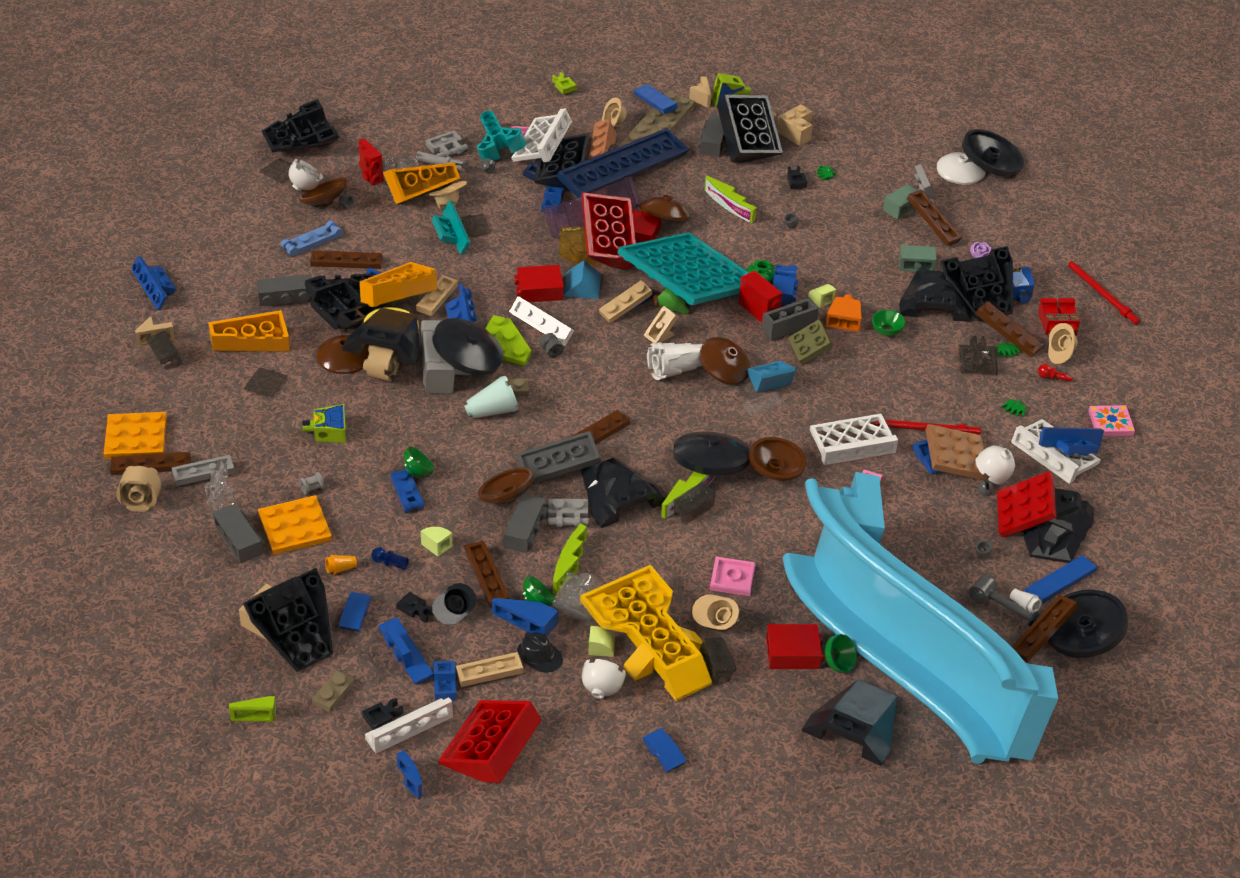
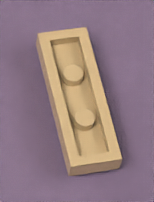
(434, 299)
(625, 301)
(489, 669)

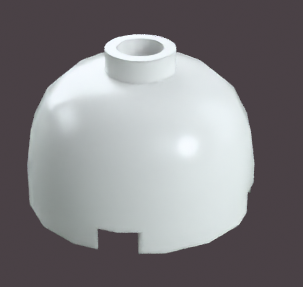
(304, 176)
(996, 463)
(602, 678)

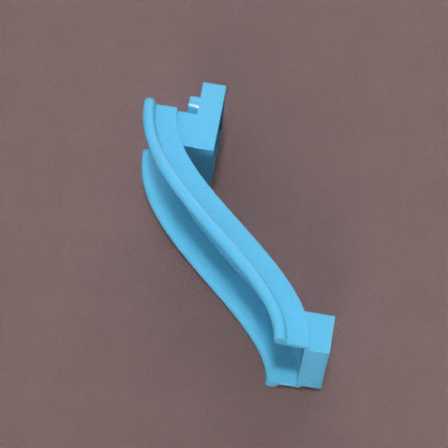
(918, 630)

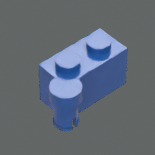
(786, 283)

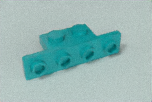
(451, 228)

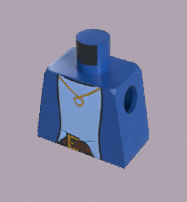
(1022, 284)

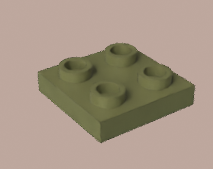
(810, 342)

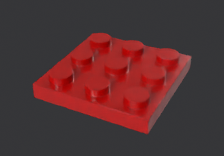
(1026, 504)

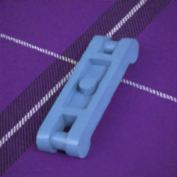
(312, 239)

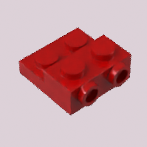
(370, 162)

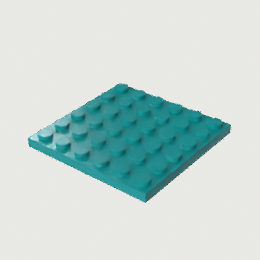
(686, 267)

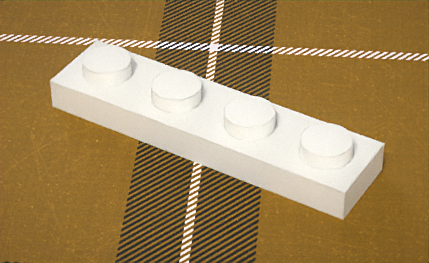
(541, 320)

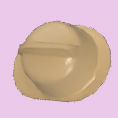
(614, 112)
(449, 193)
(1061, 343)
(716, 612)

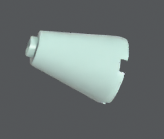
(492, 400)

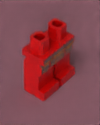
(1055, 312)

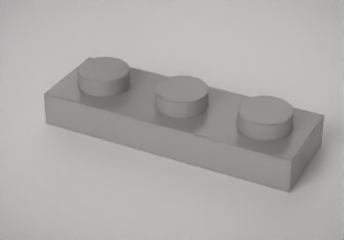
(199, 470)

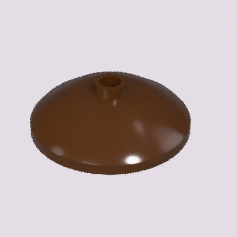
(324, 192)
(665, 208)
(724, 360)
(337, 361)
(777, 458)
(506, 486)

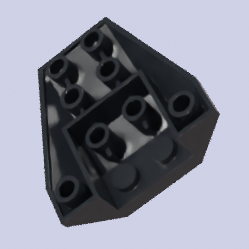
(983, 280)
(388, 330)
(294, 619)
(860, 715)

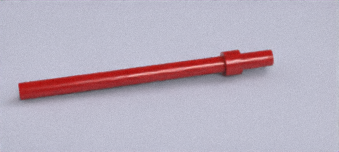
(1125, 311)
(922, 426)

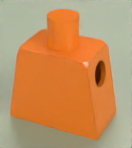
(844, 313)

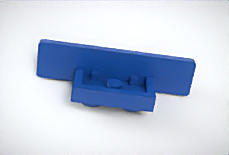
(153, 281)
(462, 306)
(1072, 440)
(405, 651)

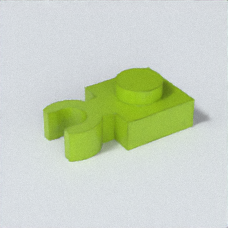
(563, 84)

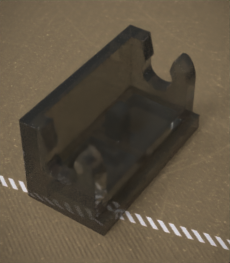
(164, 350)
(694, 502)
(717, 659)

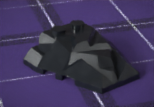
(302, 130)
(933, 291)
(339, 299)
(615, 487)
(1061, 536)

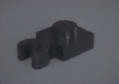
(796, 179)
(414, 605)
(380, 715)

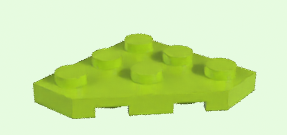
(512, 343)

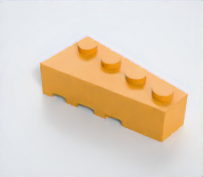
(413, 181)
(398, 284)
(250, 333)

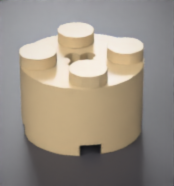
(381, 363)
(139, 488)

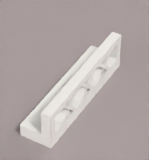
(410, 725)

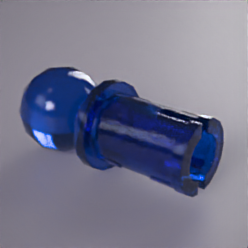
(389, 558)

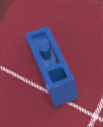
(526, 614)

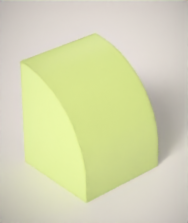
(822, 295)
(436, 539)
(601, 642)

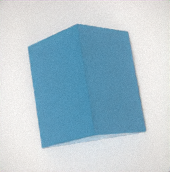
(582, 281)
(771, 375)

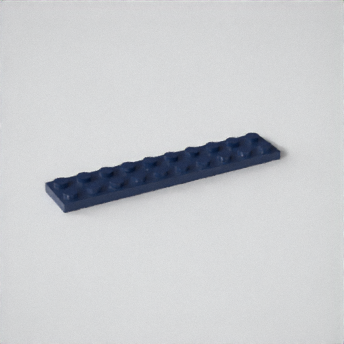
(622, 162)

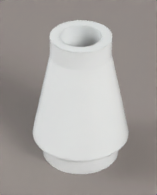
(1026, 600)

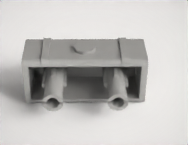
(437, 373)

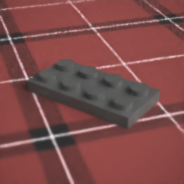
(560, 457)

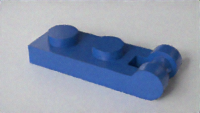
(406, 490)

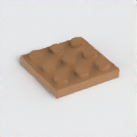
(954, 451)

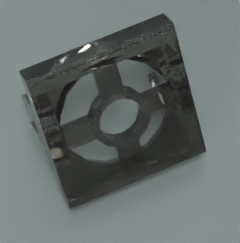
(987, 367)

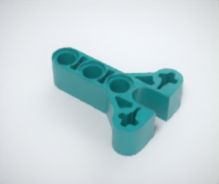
(498, 137)

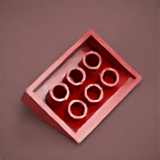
(608, 227)
(491, 739)

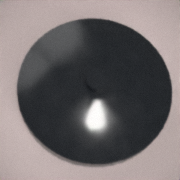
(992, 153)
(467, 346)
(711, 453)
(1093, 627)

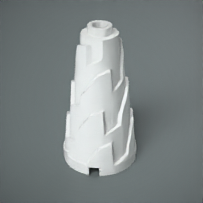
(672, 359)

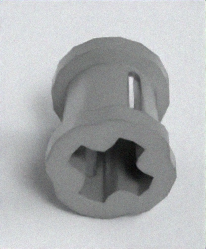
(311, 483)

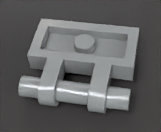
(444, 142)
(924, 184)
(567, 512)

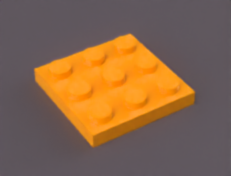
(135, 434)
(294, 525)

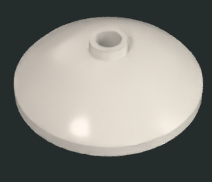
(959, 169)

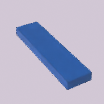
(655, 99)
(1062, 578)

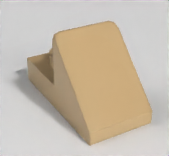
(701, 92)
(661, 325)
(148, 330)

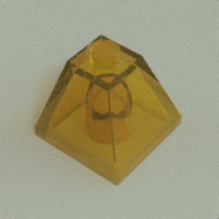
(573, 245)

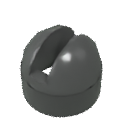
(488, 165)
(346, 200)
(791, 220)
(982, 488)
(986, 545)

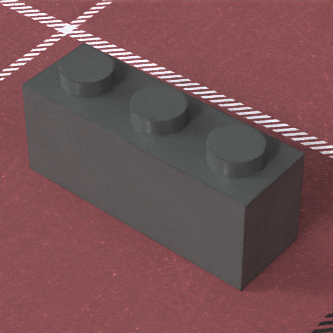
(712, 137)
(283, 290)
(789, 318)
(525, 523)
(238, 533)

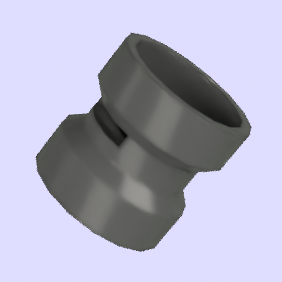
(551, 344)

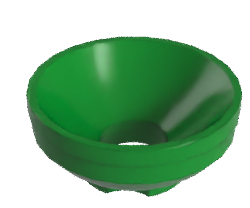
(767, 273)
(889, 319)
(417, 463)
(536, 591)
(844, 653)

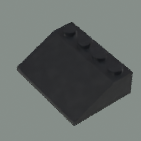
(749, 127)
(569, 152)

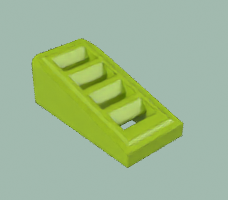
(254, 710)

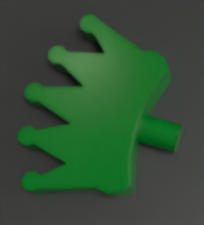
(825, 172)
(1007, 349)
(1014, 407)

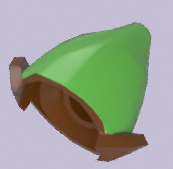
(670, 300)

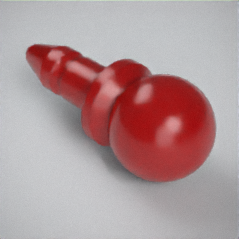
(1046, 371)

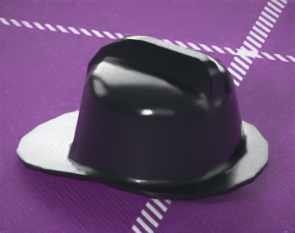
(454, 604)
(539, 652)

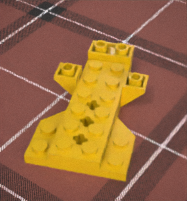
(640, 609)

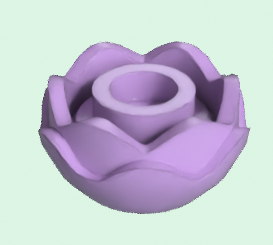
(980, 249)

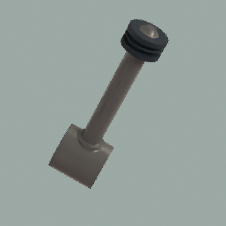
(985, 589)

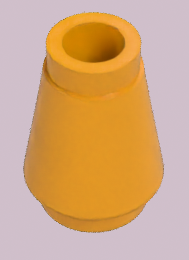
(340, 563)

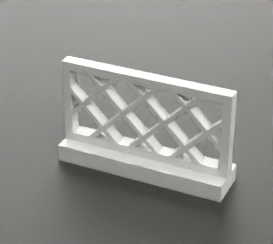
(549, 140)
(856, 449)
(1051, 457)

